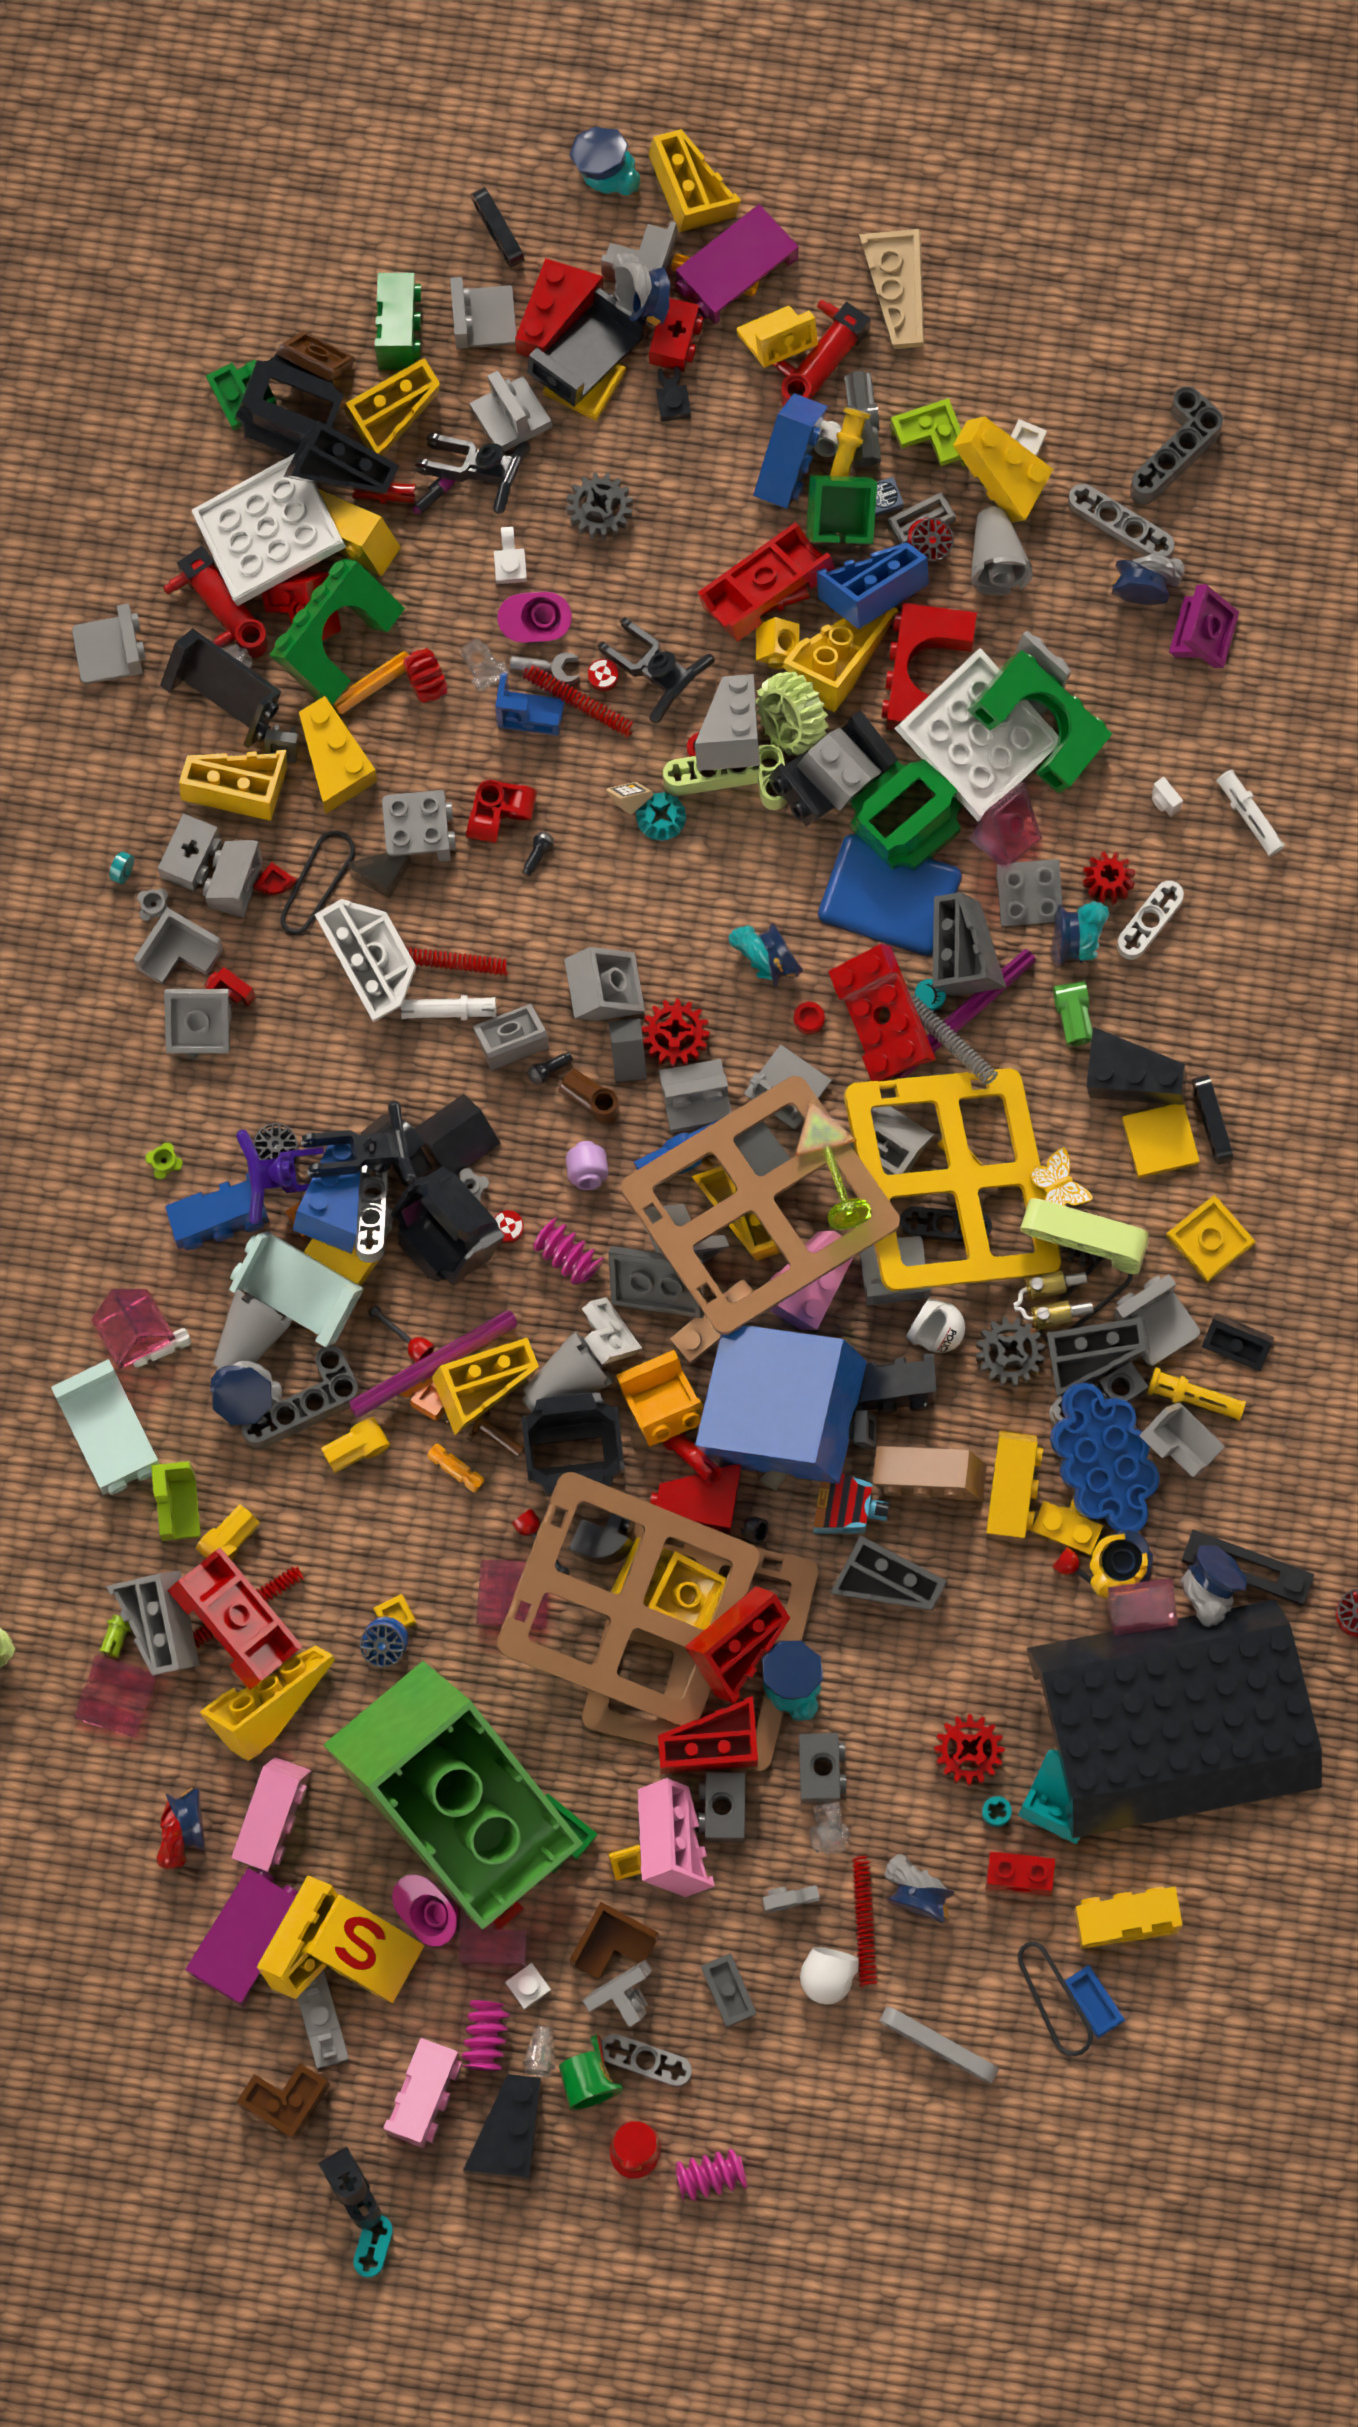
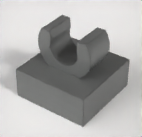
(282, 740)
(864, 1429)

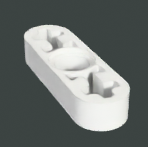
(1156, 897)

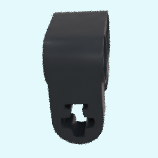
(351, 2187)

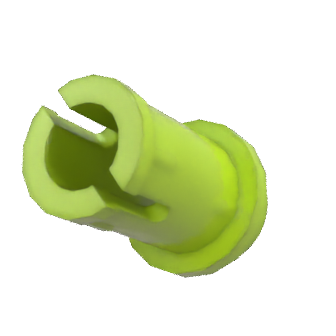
(115, 1635)

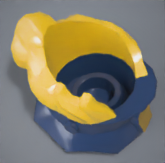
(1120, 1561)

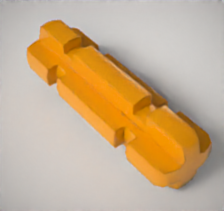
(455, 1468)

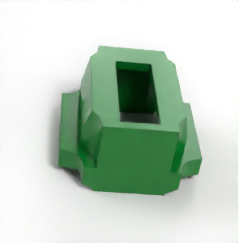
(924, 831)

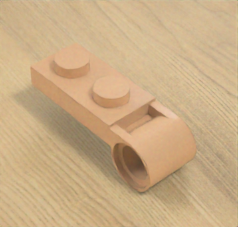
(699, 1334)

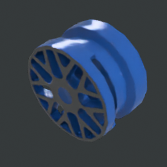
(384, 1642)

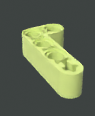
(724, 777)
(1087, 1233)

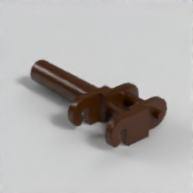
(494, 1434)

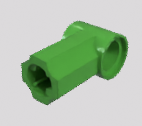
(1073, 1006)

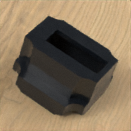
(272, 425)
(445, 1227)
(574, 1419)

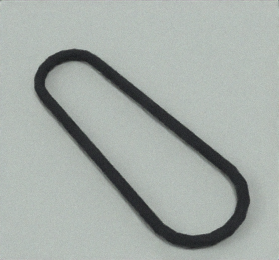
(333, 884)
(1099, 1306)
(1068, 1992)

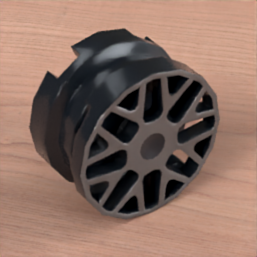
(274, 1141)

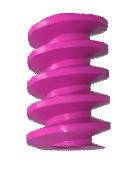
(566, 1253)
(485, 2035)
(710, 2175)

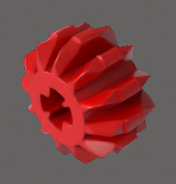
(425, 675)
(1099, 884)

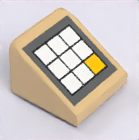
(629, 796)

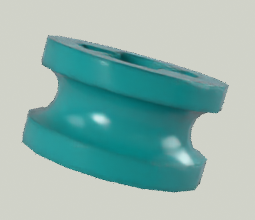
(999, 1821)

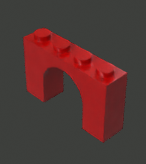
(919, 630)

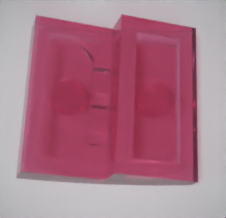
(496, 1591)
(116, 1696)

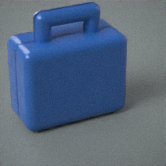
(885, 902)

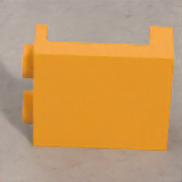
(660, 1398)

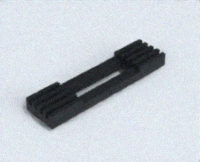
(1292, 1582)

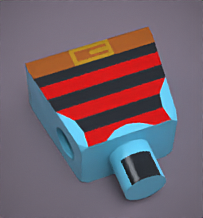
(846, 1506)

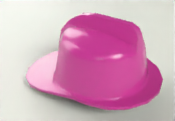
(534, 617)
(425, 1909)

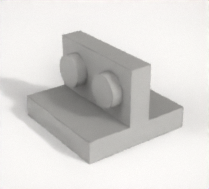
(510, 412)
(197, 1020)
(695, 1095)
(628, 2001)

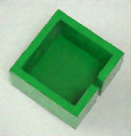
(841, 507)

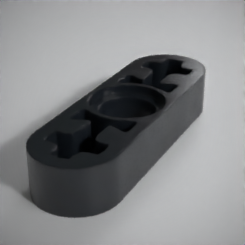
(497, 227)
(1212, 1119)
(923, 1213)

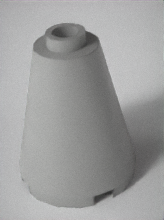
(998, 554)
(248, 1330)
(567, 1373)

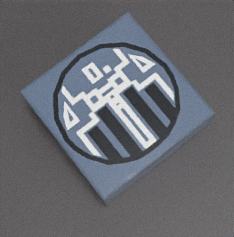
(888, 497)

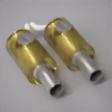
(1053, 1313)

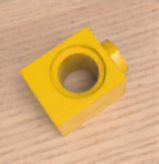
(776, 641)

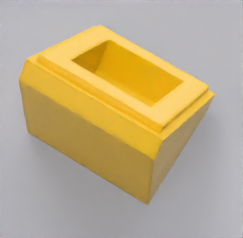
(626, 1862)

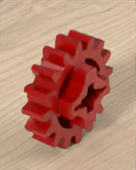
(687, 1032)
(958, 1739)

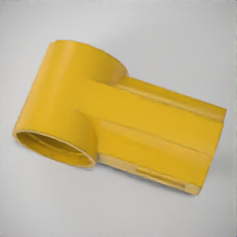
(362, 1441)
(229, 1533)

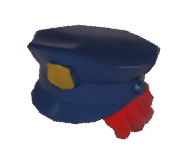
(180, 1828)

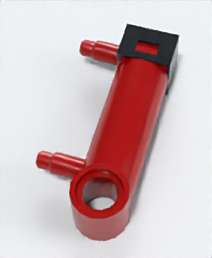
(847, 330)
(201, 574)

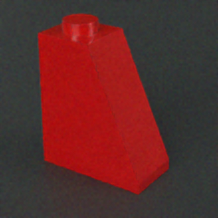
(702, 1502)

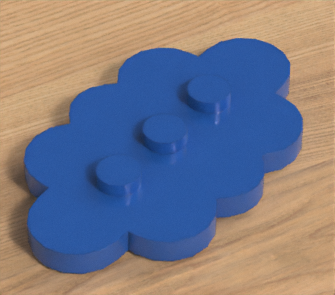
(1104, 1458)

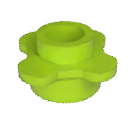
(165, 1151)

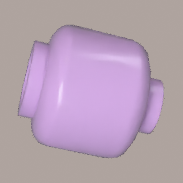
(587, 1165)

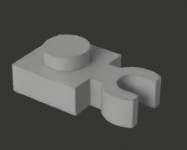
(781, 1899)

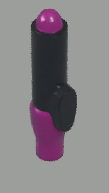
(435, 491)

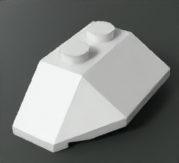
(369, 954)

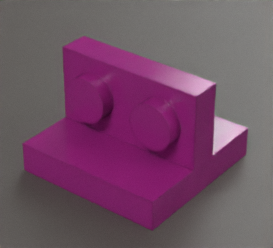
(1204, 627)

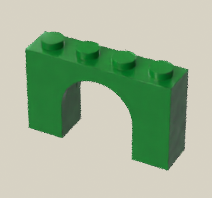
(301, 647)
(1079, 731)

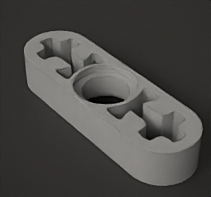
(641, 2047)

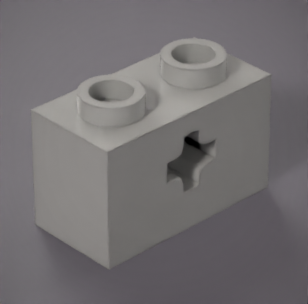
(189, 835)

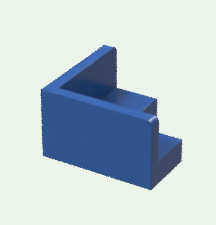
(527, 711)

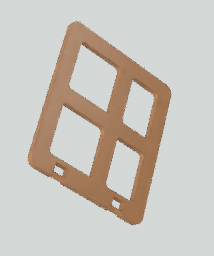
(756, 1196)
(795, 1570)
(624, 1609)

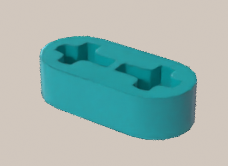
(381, 2249)

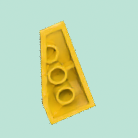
(837, 656)
(255, 1717)

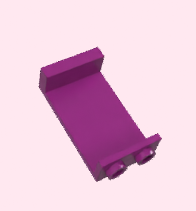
(734, 262)
(241, 1935)

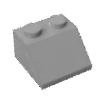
(838, 768)
(234, 877)
(604, 984)

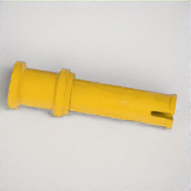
(849, 440)
(1231, 1407)

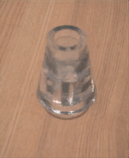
(540, 2053)

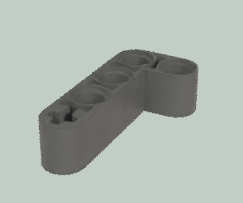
(1172, 452)
(298, 1403)

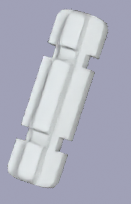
(182, 1340)

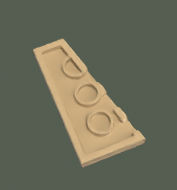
(897, 277)

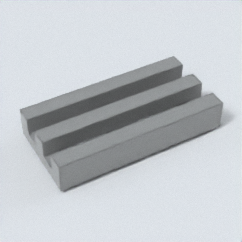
(918, 508)

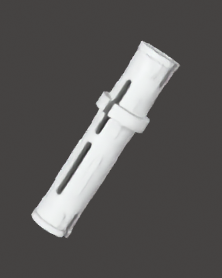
(1243, 802)
(444, 1008)

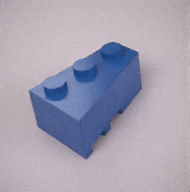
(873, 585)
(331, 1204)
(213, 1215)

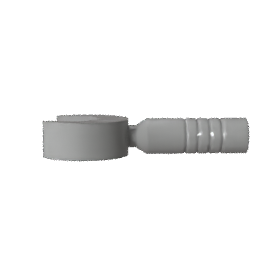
(556, 666)

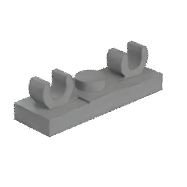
(322, 2023)

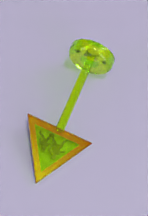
(822, 1133)

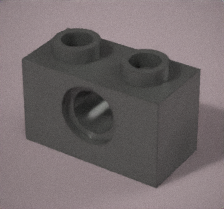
(815, 1749)
(729, 1788)

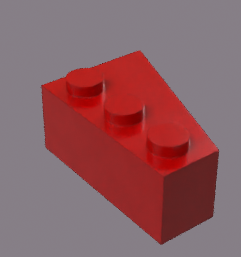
(555, 305)
(737, 1641)
(712, 1742)

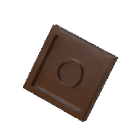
(316, 356)

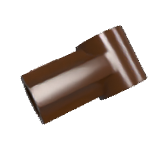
(588, 1095)

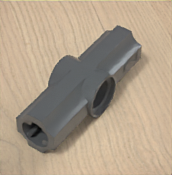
(860, 397)

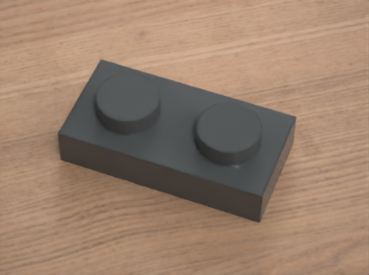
(728, 1990)

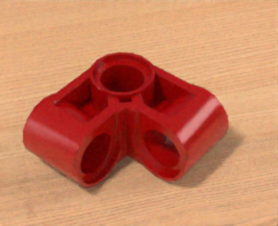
(513, 802)

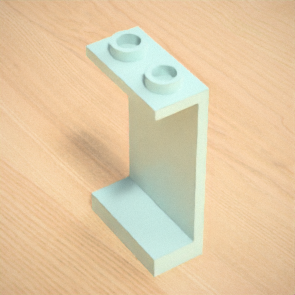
(296, 1286)
(106, 1427)

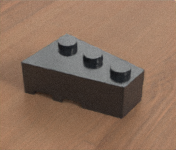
(898, 1386)

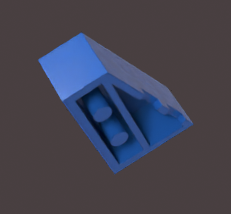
(790, 451)

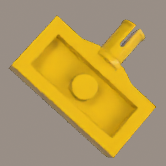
(1067, 1527)

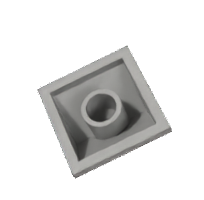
(511, 1036)

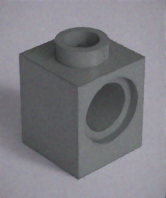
(1130, 1377)

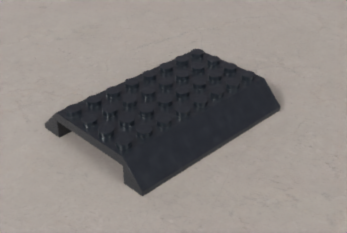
(1179, 1718)

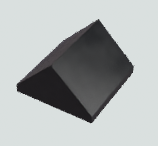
(458, 1135)

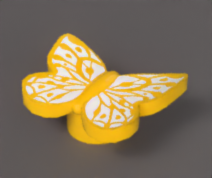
(1058, 1183)

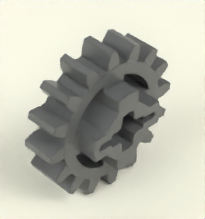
(592, 517)
(1020, 1360)

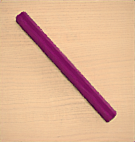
(979, 1001)
(427, 1366)

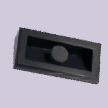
(1237, 1342)

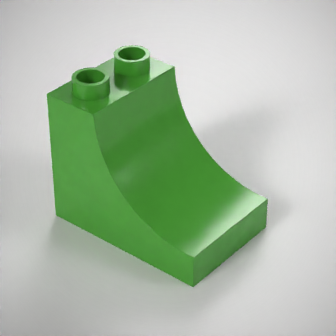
(454, 1793)

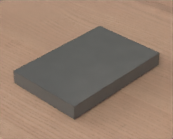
(649, 1283)

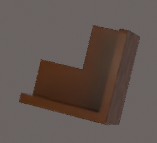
(610, 1933)
(288, 2108)

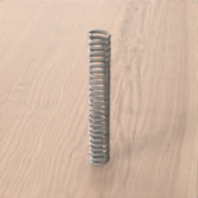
(951, 1044)

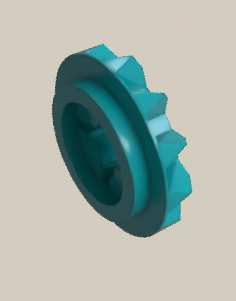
(661, 829)

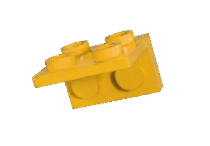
(779, 335)

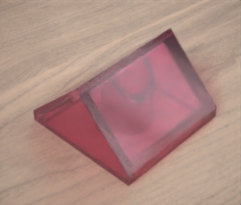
(1008, 827)
(131, 1325)
(1141, 1606)

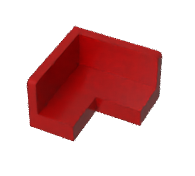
(295, 594)

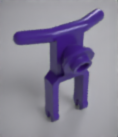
(270, 1173)

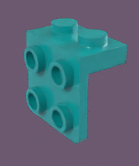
(1048, 1799)

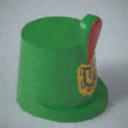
(587, 2078)

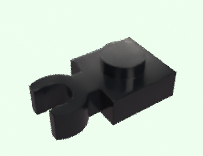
(672, 399)

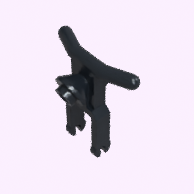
(485, 465)
(657, 667)
(369, 1150)

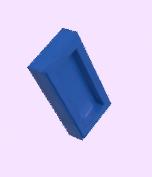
(1094, 2002)

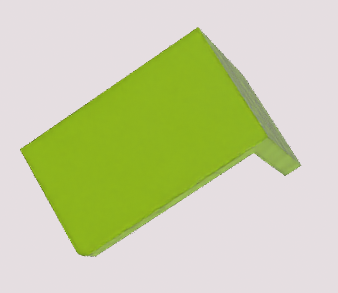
(933, 423)
(176, 1500)

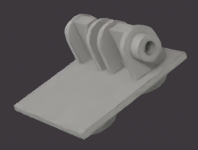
(1029, 892)
(777, 1069)

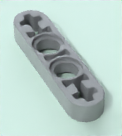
(1124, 518)
(374, 1206)
(939, 2045)

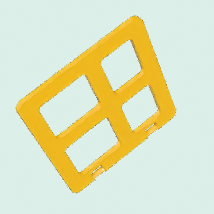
(959, 1179)

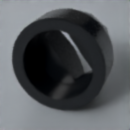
(755, 1529)

